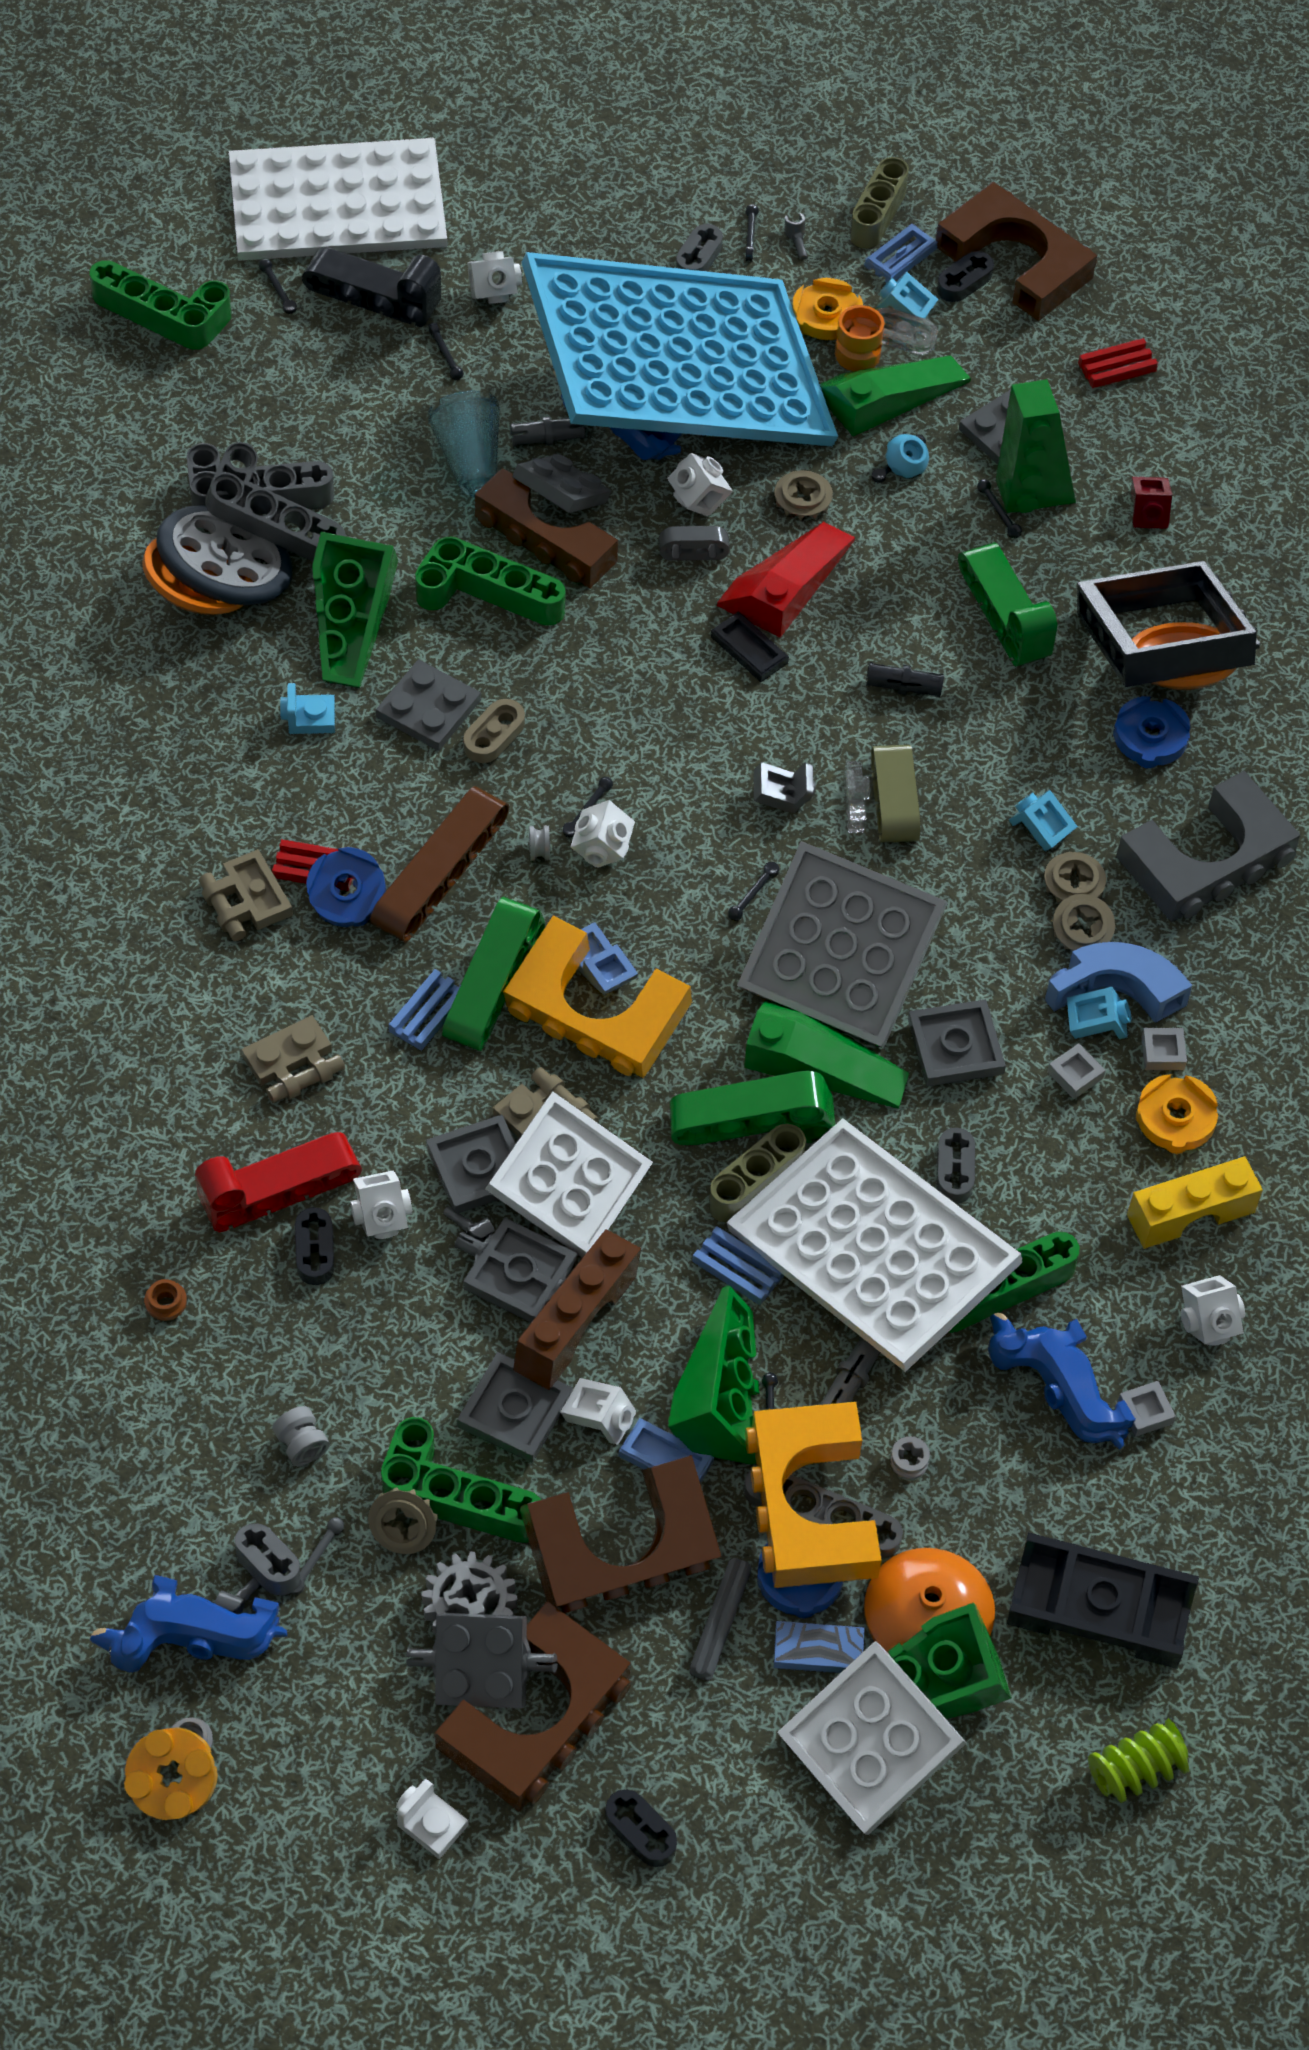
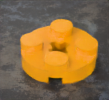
(811, 301)
(1171, 1132)
(144, 1778)

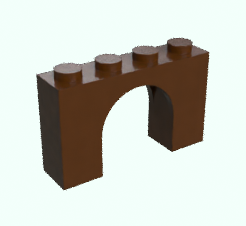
(1000, 216)
(680, 1541)
(519, 1764)

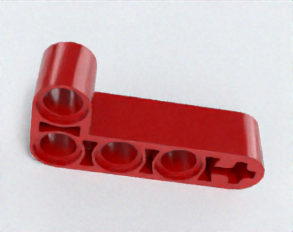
(274, 1182)

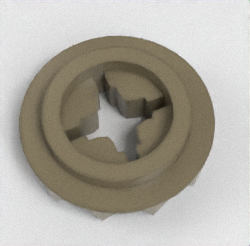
(809, 484)
(1089, 873)
(1089, 909)
(392, 1533)

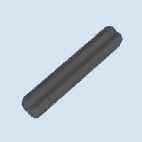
(720, 1619)

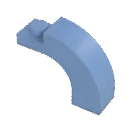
(1126, 968)

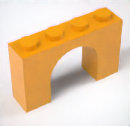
(627, 1040)
(797, 1548)

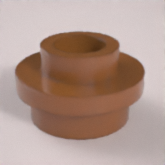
(162, 1289)

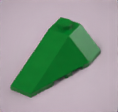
(881, 393)
(351, 598)
(794, 1042)
(716, 1387)
(954, 1663)

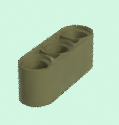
(879, 202)
(896, 793)
(761, 1157)

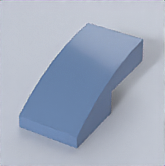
(605, 964)

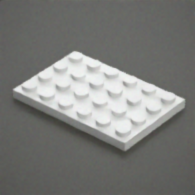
(337, 198)
(874, 1244)

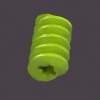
(1139, 1760)

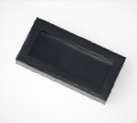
(749, 646)

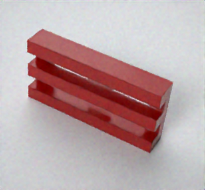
(1115, 359)
(300, 855)

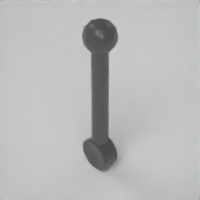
(334, 1526)

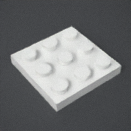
(568, 1175)
(871, 1738)

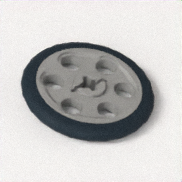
(227, 587)

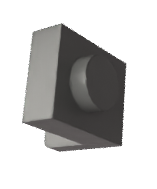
(783, 788)

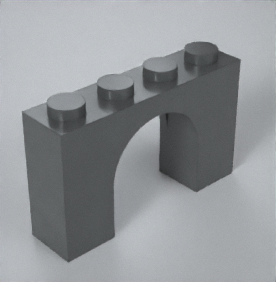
(1185, 884)

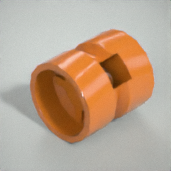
(859, 338)

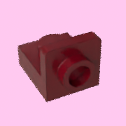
(1151, 502)

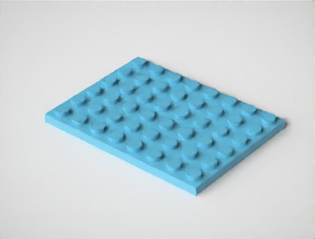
(677, 350)

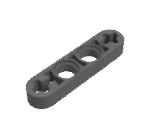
(829, 1503)

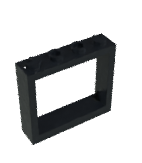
(1104, 597)

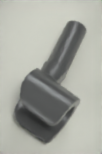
(796, 231)
(479, 1230)
(236, 1603)

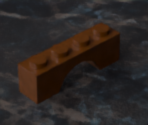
(579, 551)
(556, 1331)

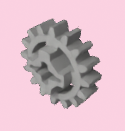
(473, 1579)

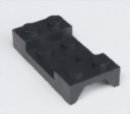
(1103, 1598)

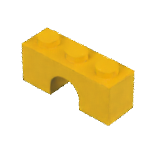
(1168, 1207)

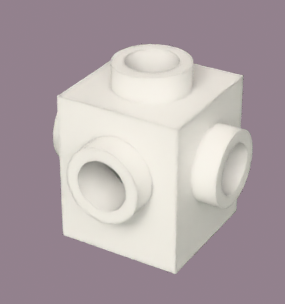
(481, 277)
(699, 484)
(602, 834)
(381, 1205)
(1212, 1310)

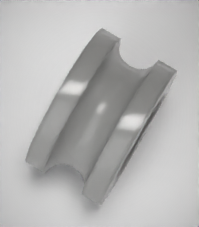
(539, 843)
(901, 1466)

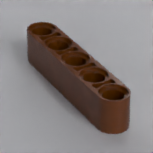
(438, 863)

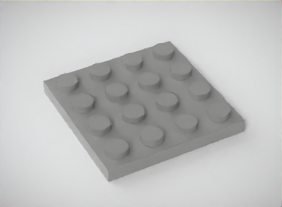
(842, 944)

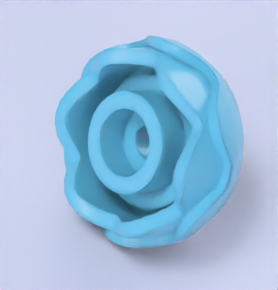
(900, 462)

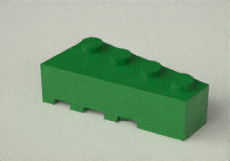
(1033, 452)

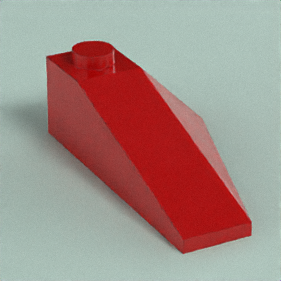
(784, 582)

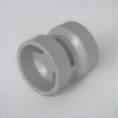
(300, 1435)

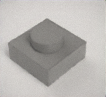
(1164, 1049)
(1076, 1071)
(1149, 1408)

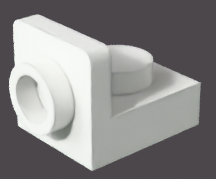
(600, 1408)
(429, 1819)

